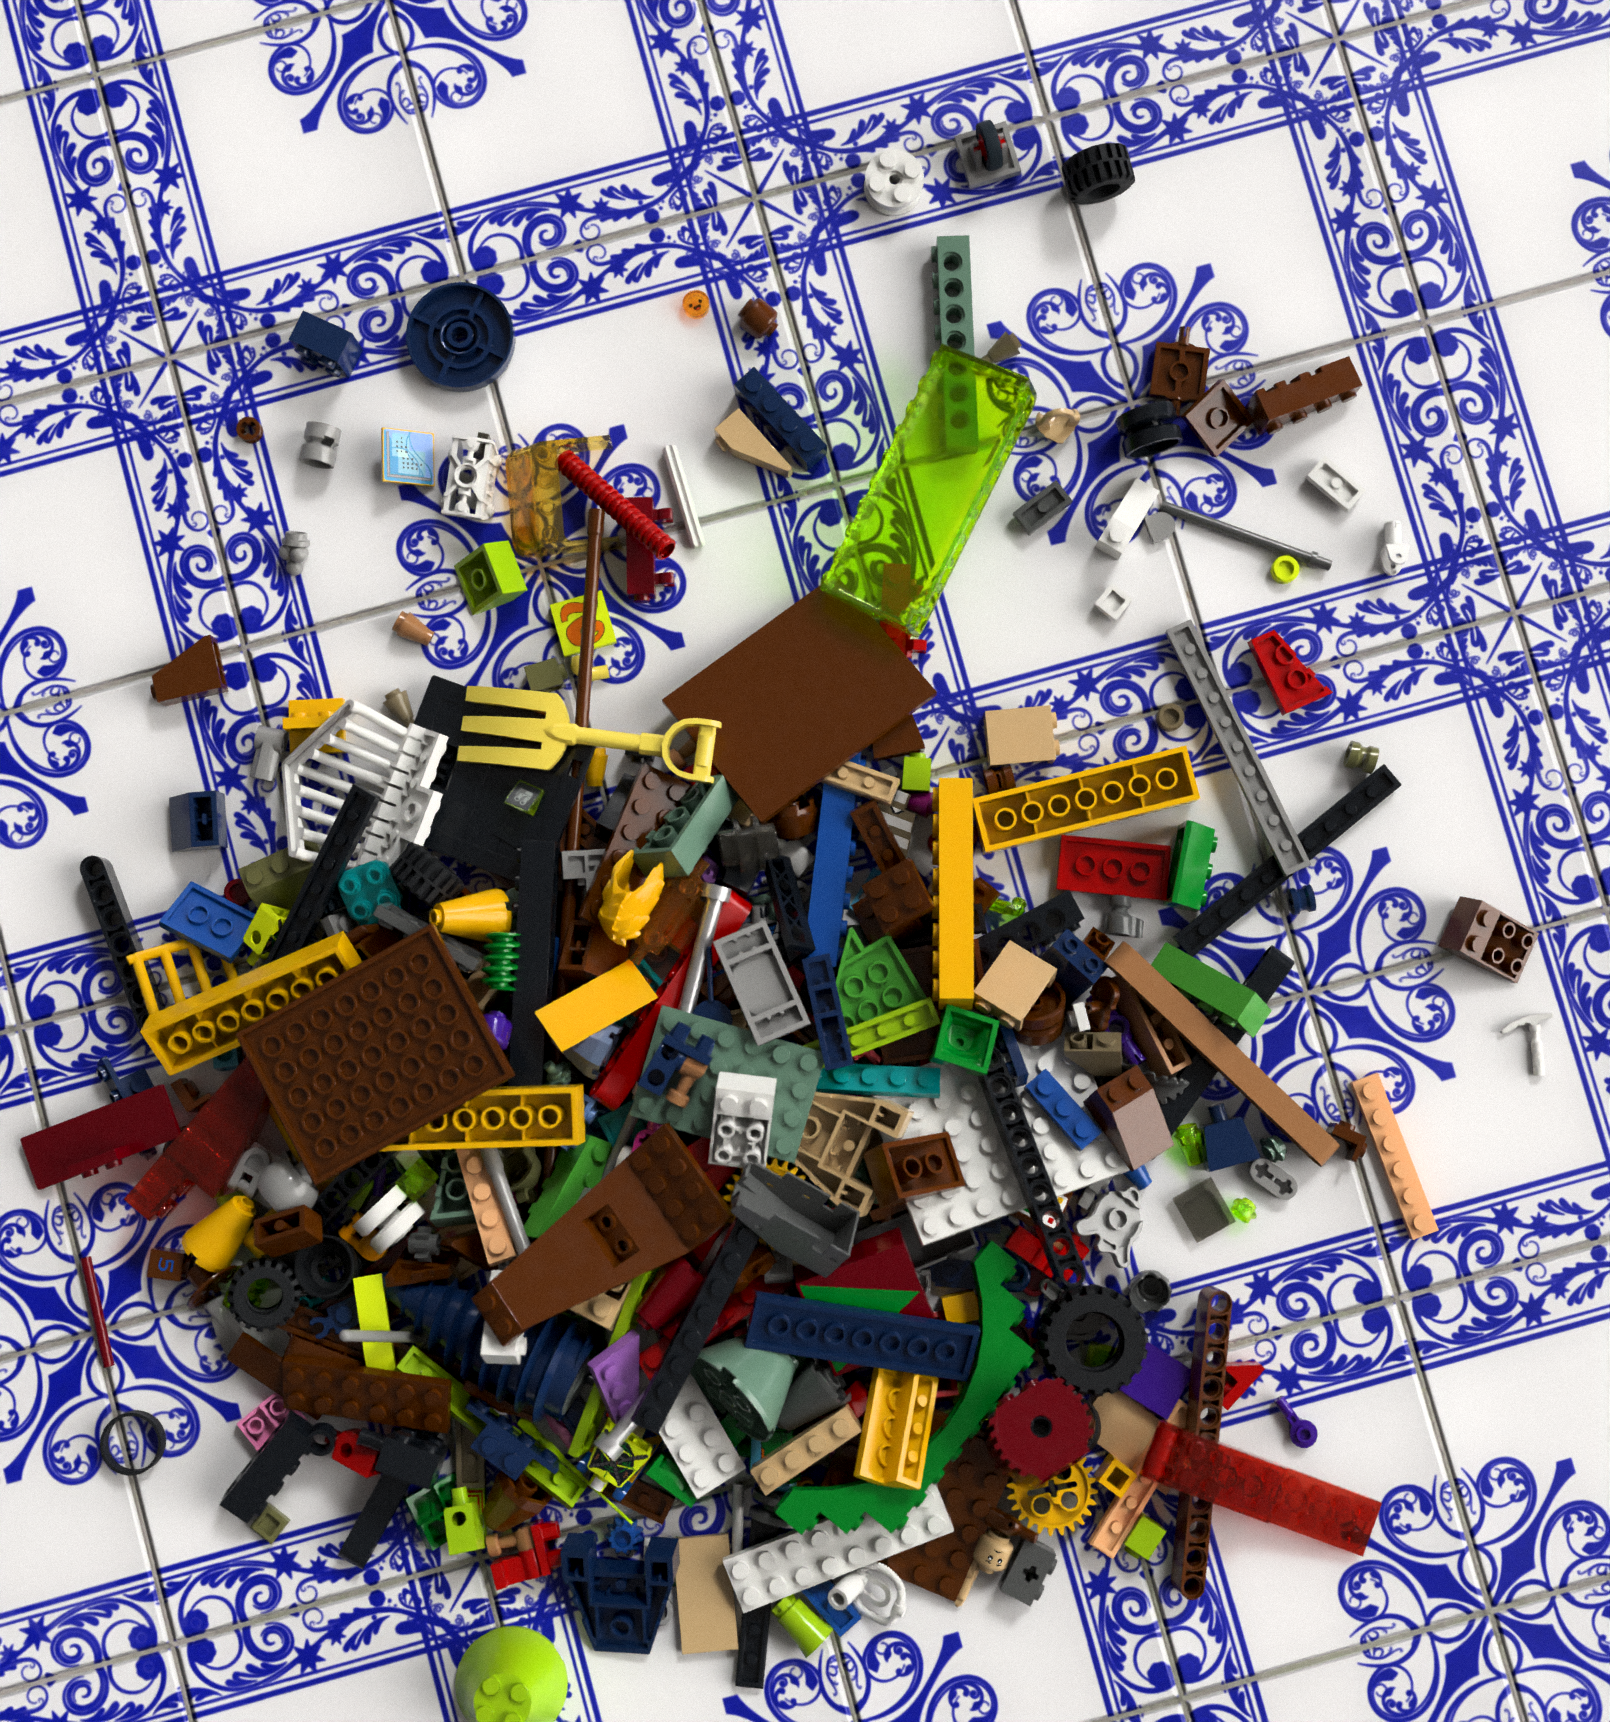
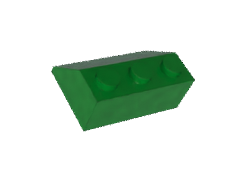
(1190, 866)

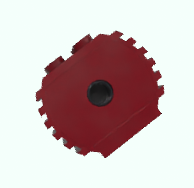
(1039, 1432)

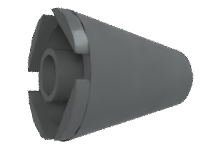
(812, 1395)

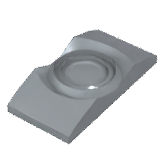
(761, 983)

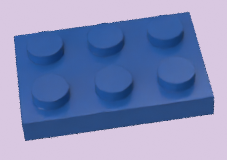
(208, 921)

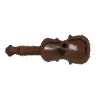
(1105, 996)

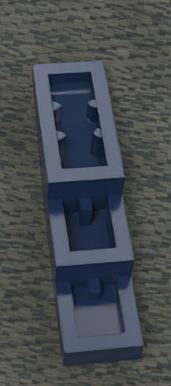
(827, 1012)

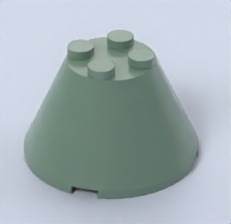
(745, 1384)

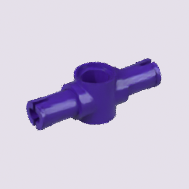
(1129, 1048)

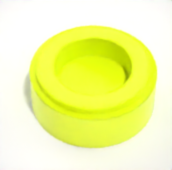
(1284, 569)

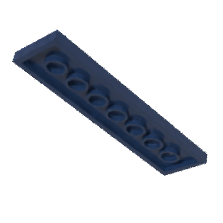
(861, 1336)

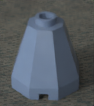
(593, 1051)

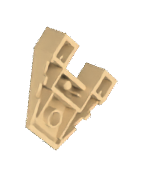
(837, 1138)

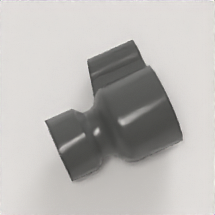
(1119, 921)

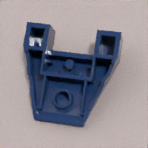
(619, 1597)

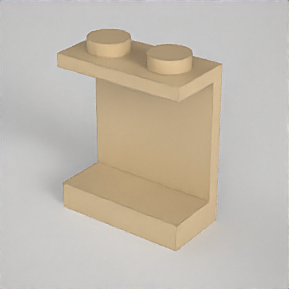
(1020, 735)
(1013, 985)

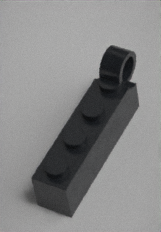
(273, 1462)

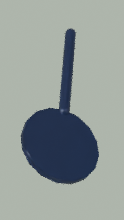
(712, 1008)

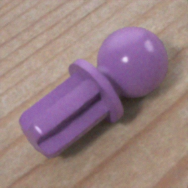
(712, 870)

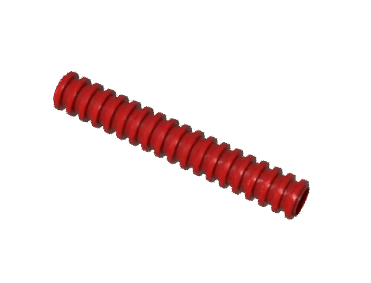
(615, 505)

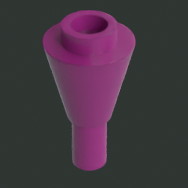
(921, 803)

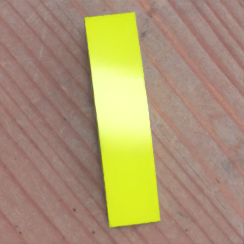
(374, 1315)

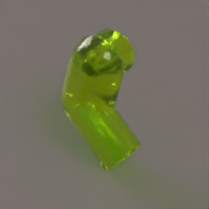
(1015, 908)

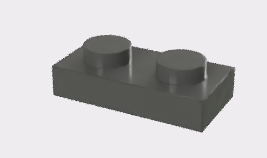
(1042, 508)

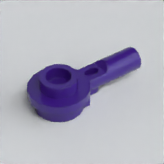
(1301, 1432)

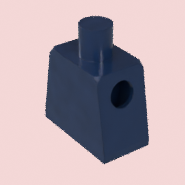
(1226, 1140)

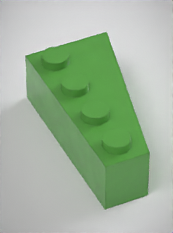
(1212, 990)
(572, 1173)

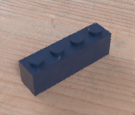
(780, 419)

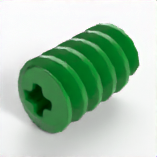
(500, 960)

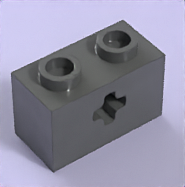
(1029, 1587)

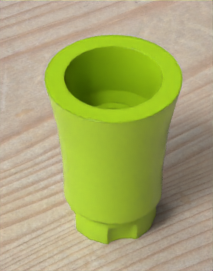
(801, 1624)

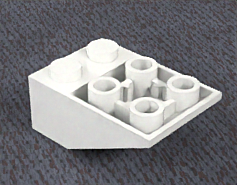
(741, 1119)

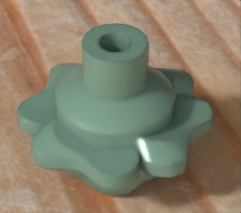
(557, 1073)

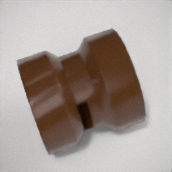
(1005, 779)

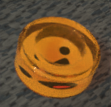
(696, 304)

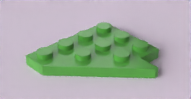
(874, 980)

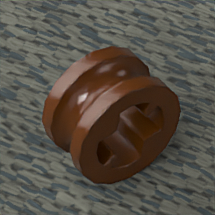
(248, 438)

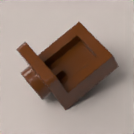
(1346, 1132)

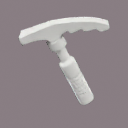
(1536, 1044)

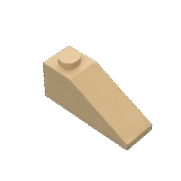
(747, 443)

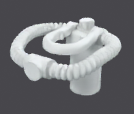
(854, 1585)

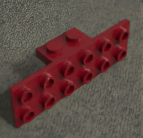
(101, 1137)

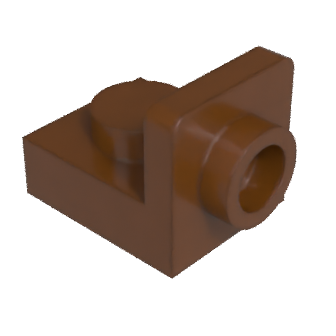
(187, 1094)

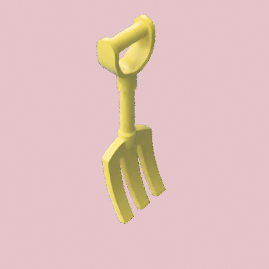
(557, 732)

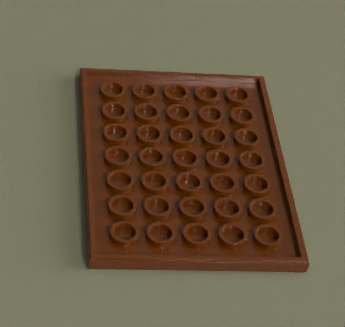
(800, 700)
(374, 1054)

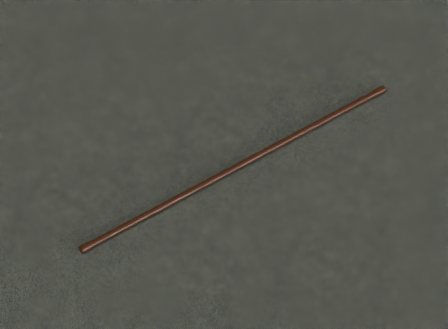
(595, 532)

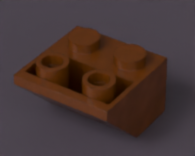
(589, 953)

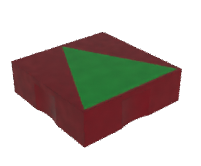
(873, 1277)

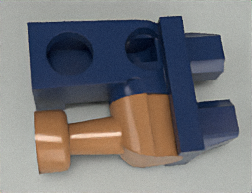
(681, 1057)

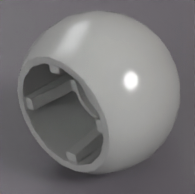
(287, 1185)

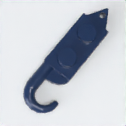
(959, 1274)

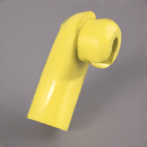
(598, 672)

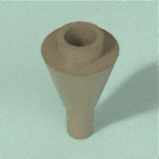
(1004, 348)
(399, 705)

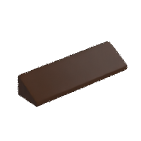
(260, 1364)

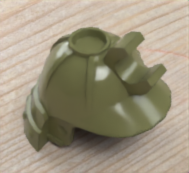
(522, 1171)

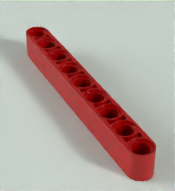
(629, 1058)

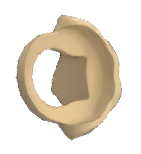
(1058, 423)

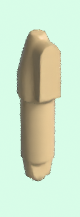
(971, 1576)

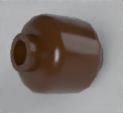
(758, 318)

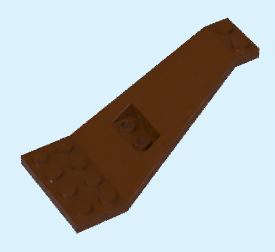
(655, 1204)

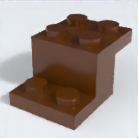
(893, 903)

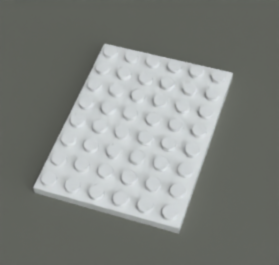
(986, 1169)

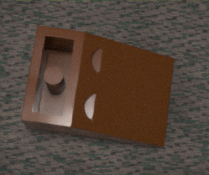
(1488, 938)

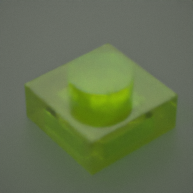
(1098, 1353)

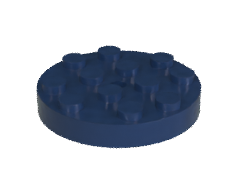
(457, 311)

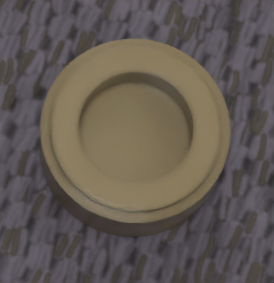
(1170, 717)

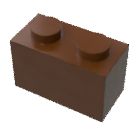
(288, 1231)

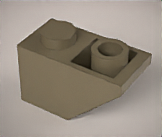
(1095, 1051)

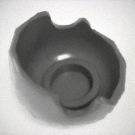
(1149, 1291)

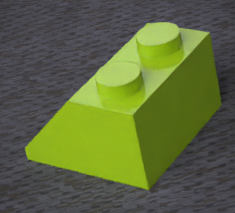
(490, 576)

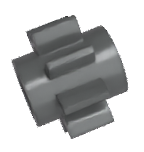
(424, 1244)

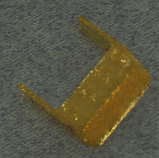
(536, 498)

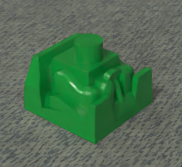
(965, 1040)
(666, 1473)

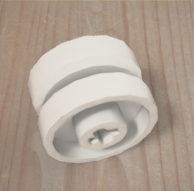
(389, 1219)

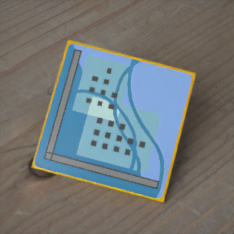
(407, 457)

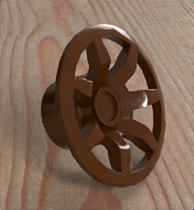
(206, 1281)

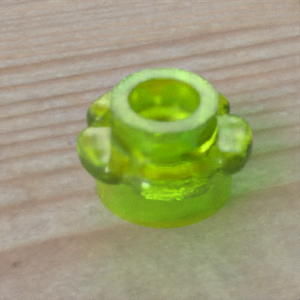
(1244, 1209)

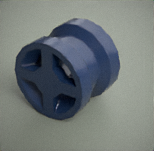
(1301, 899)

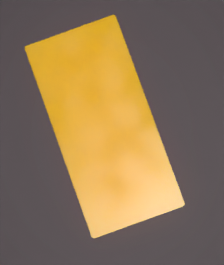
(596, 1005)

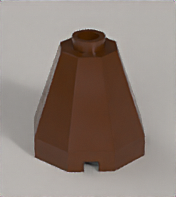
(513, 1502)

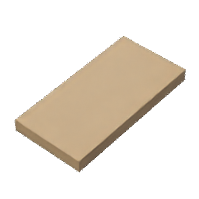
(1124, 1428)
(705, 1595)

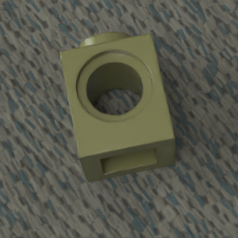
(546, 675)

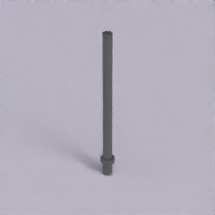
(1312, 559)

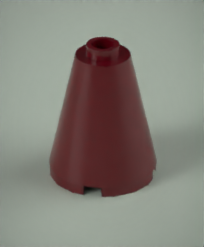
(668, 1294)

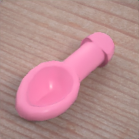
(561, 1430)

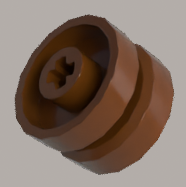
(1045, 1019)

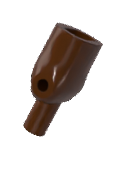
(1009, 1525)

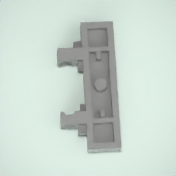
(580, 866)

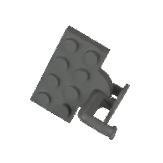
(393, 916)

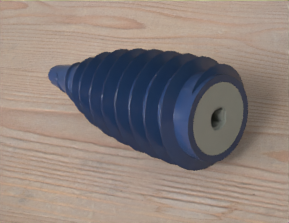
(548, 1373)

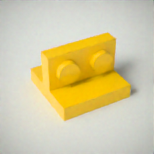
(309, 715)

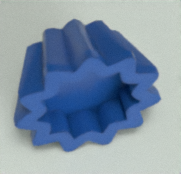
(623, 1535)

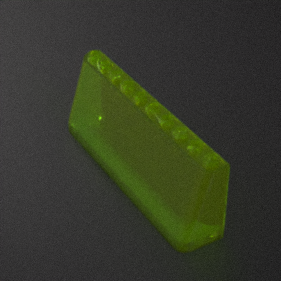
(930, 489)

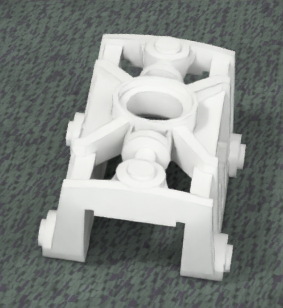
(483, 481)

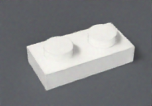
(1335, 484)
(1077, 1017)

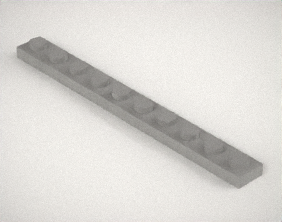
(1237, 748)

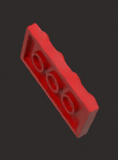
(1113, 867)

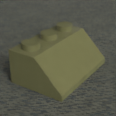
(277, 877)

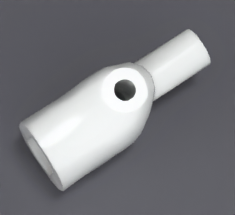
(800, 856)

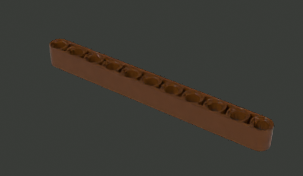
(1208, 1426)

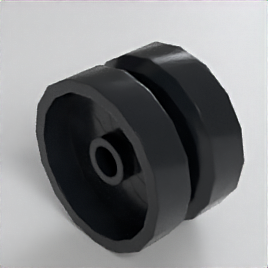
(1149, 430)

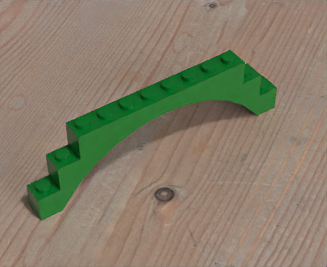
(995, 1364)

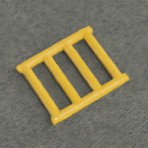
(164, 952)

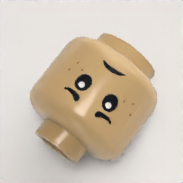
(993, 1551)

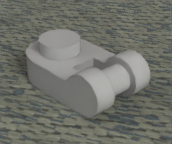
(252, 1163)

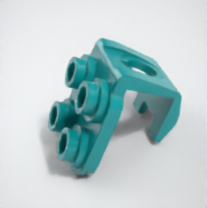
(366, 888)

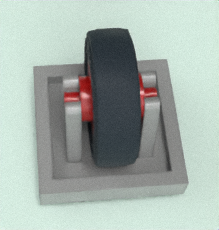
(987, 154)

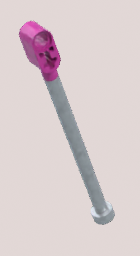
(715, 897)

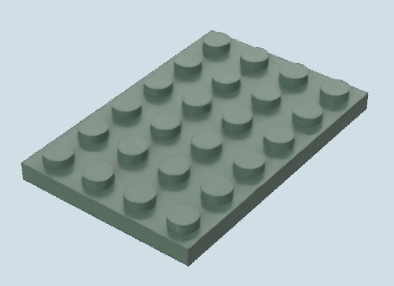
(736, 1052)

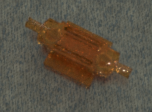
(675, 915)

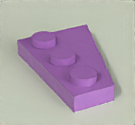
(617, 1375)

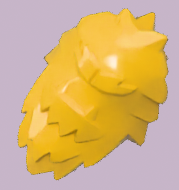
(626, 911)

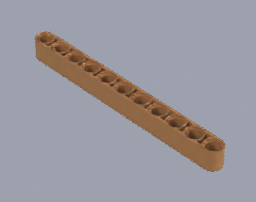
(1222, 1053)

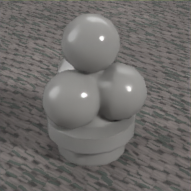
(294, 550)

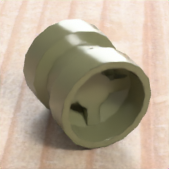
(1361, 757)

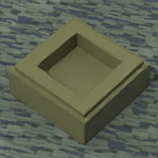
(270, 1523)

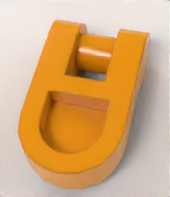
(362, 1245)

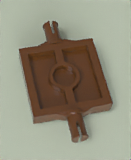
(1179, 371)

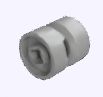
(320, 445)

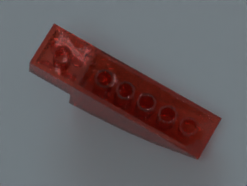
(207, 1147)

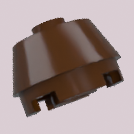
(796, 819)

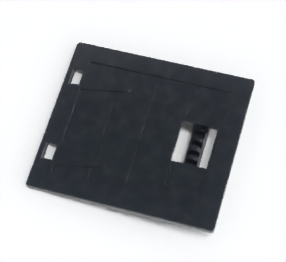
(472, 814)

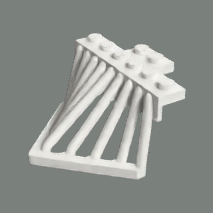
(406, 802)

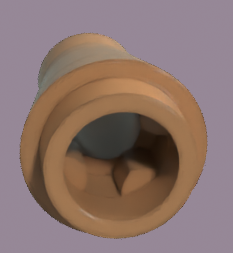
(412, 628)

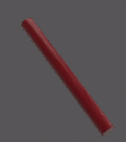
(97, 1312)

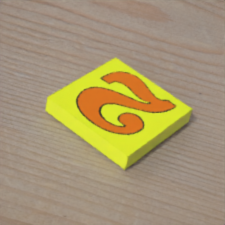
(568, 623)

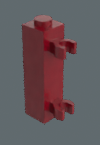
(640, 561)

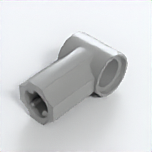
(269, 746)

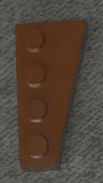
(1303, 395)

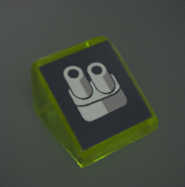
(525, 797)

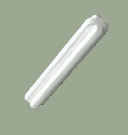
(683, 496)

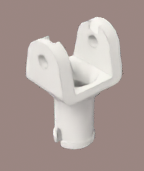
(1394, 551)

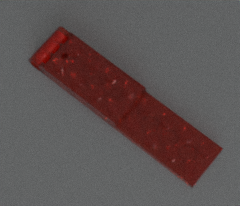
(1259, 1488)

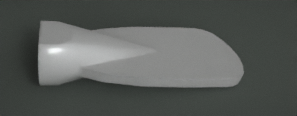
(224, 1323)

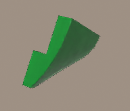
(427, 1510)

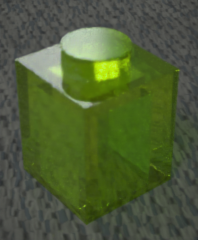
(416, 1179)

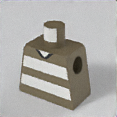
(898, 819)

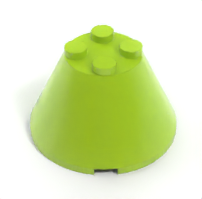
(511, 1678)

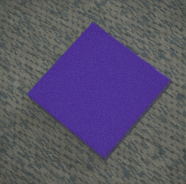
(1158, 1382)

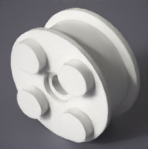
(889, 168)

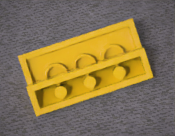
(896, 1429)

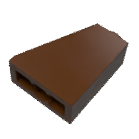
(191, 675)

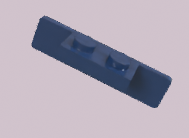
(124, 1088)
(506, 1446)

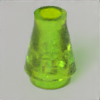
(1190, 1143)

